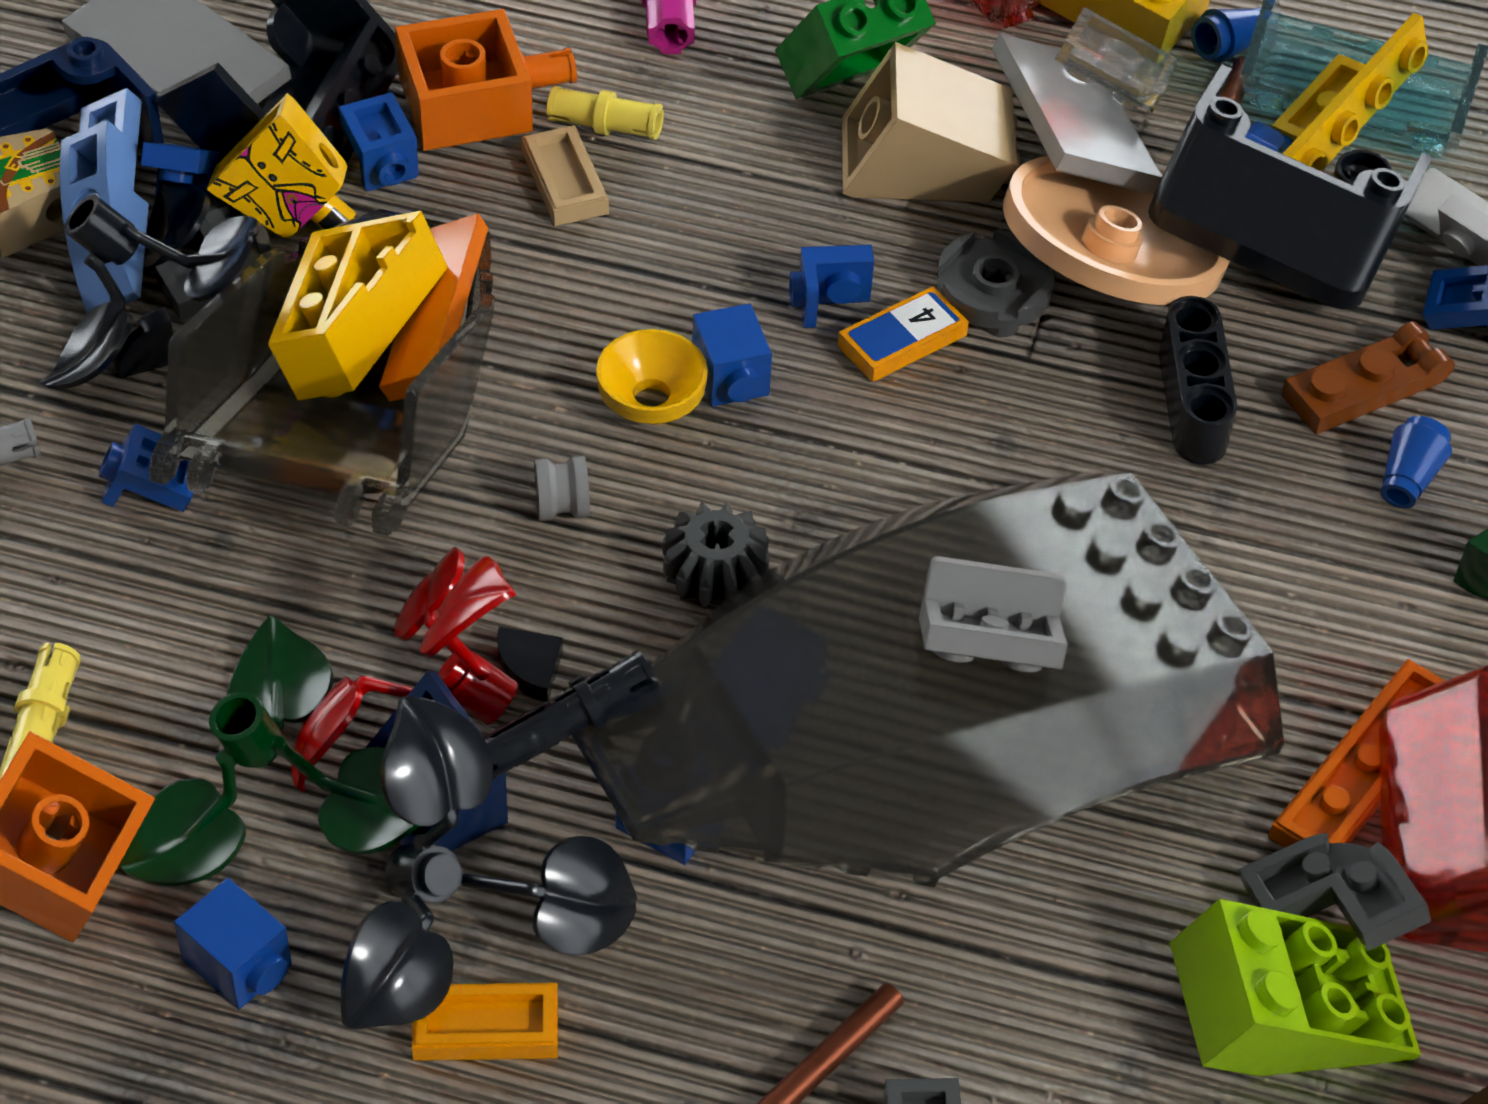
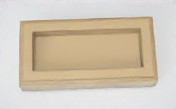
(564, 175)

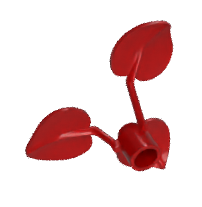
(472, 680)

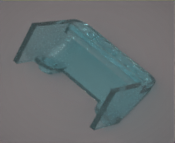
(1426, 108)

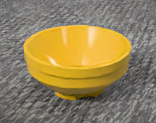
(656, 362)

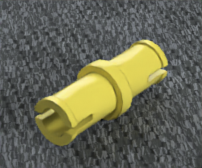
(605, 112)

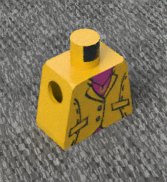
(284, 173)

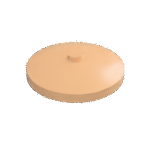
(1105, 237)

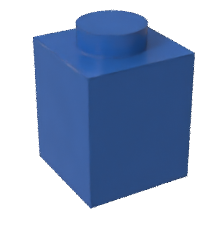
(734, 354)
(234, 944)

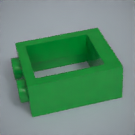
(848, 41)

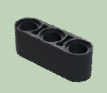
(1197, 380)

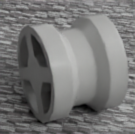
(562, 488)

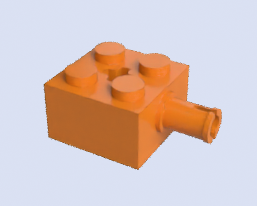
(471, 78)
(87, 814)

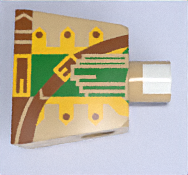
(29, 189)

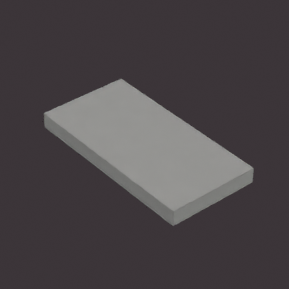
(176, 40)
(1076, 120)

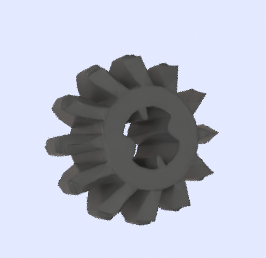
(714, 553)

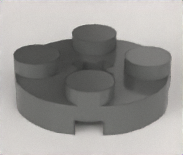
(991, 305)

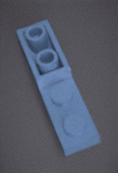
(104, 164)

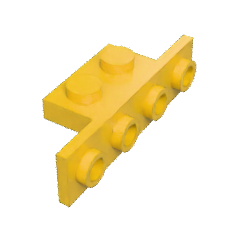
(1348, 95)

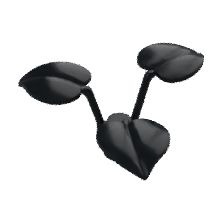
(113, 238)
(427, 772)

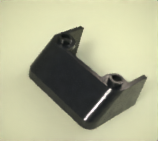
(334, 57)
(1277, 210)

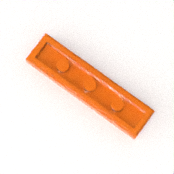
(442, 308)
(1347, 783)

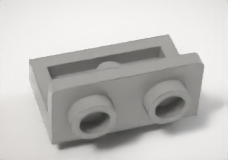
(993, 614)

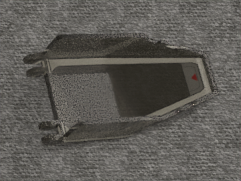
(240, 415)

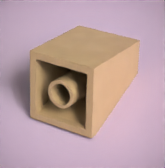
(928, 132)

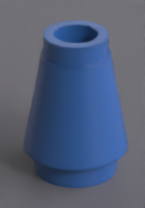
(1223, 32)
(1414, 459)

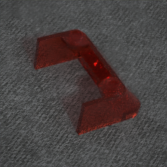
(1438, 804)

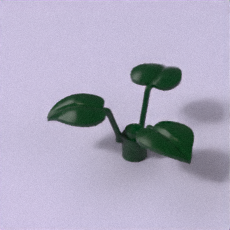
(189, 825)

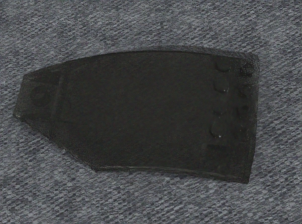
(839, 742)

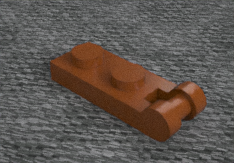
(1367, 379)

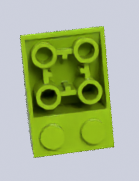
(1288, 993)

